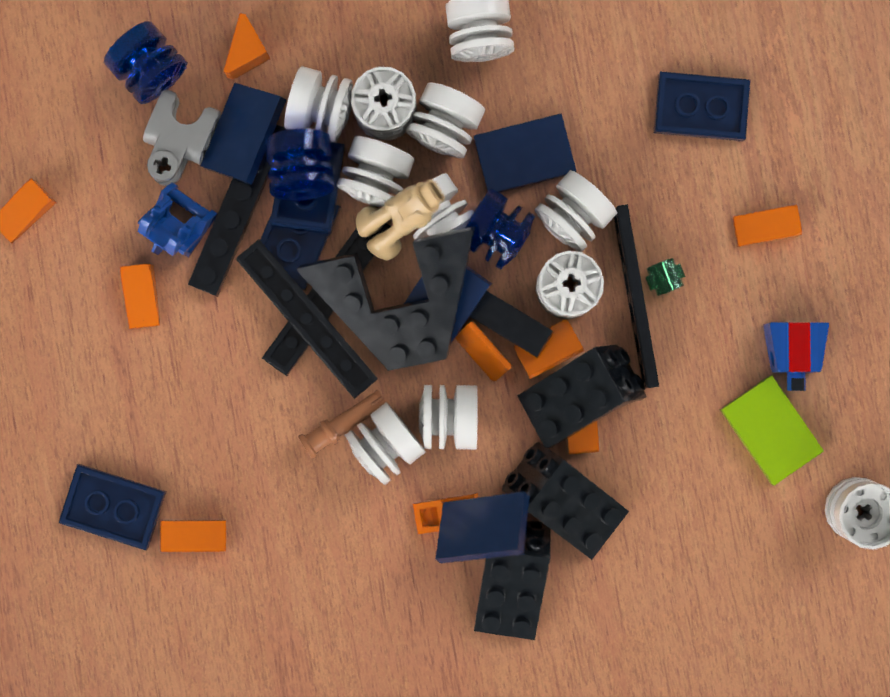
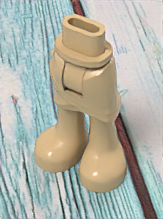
(408, 210)

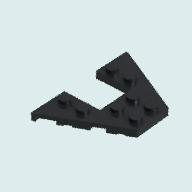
(405, 332)

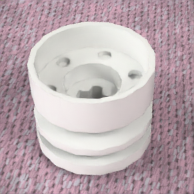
(480, 29)
(318, 104)
(447, 116)
(386, 121)
(375, 172)
(572, 215)
(447, 216)
(558, 299)
(449, 417)
(384, 444)
(866, 530)

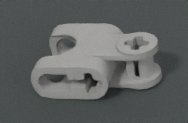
(174, 141)

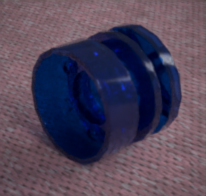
(145, 62)
(300, 164)
(498, 229)

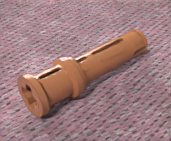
(329, 432)

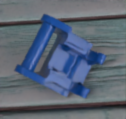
(168, 231)

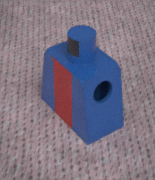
(796, 350)

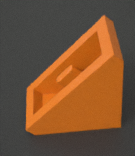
(245, 50)

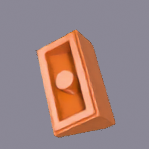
(560, 348)
(483, 351)

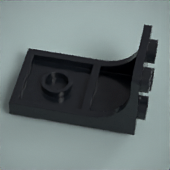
(581, 393)
(565, 499)
(515, 587)

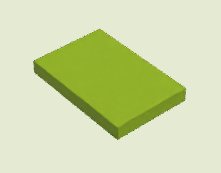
(772, 430)

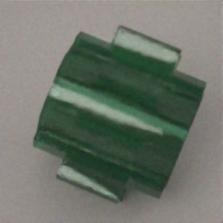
(665, 276)

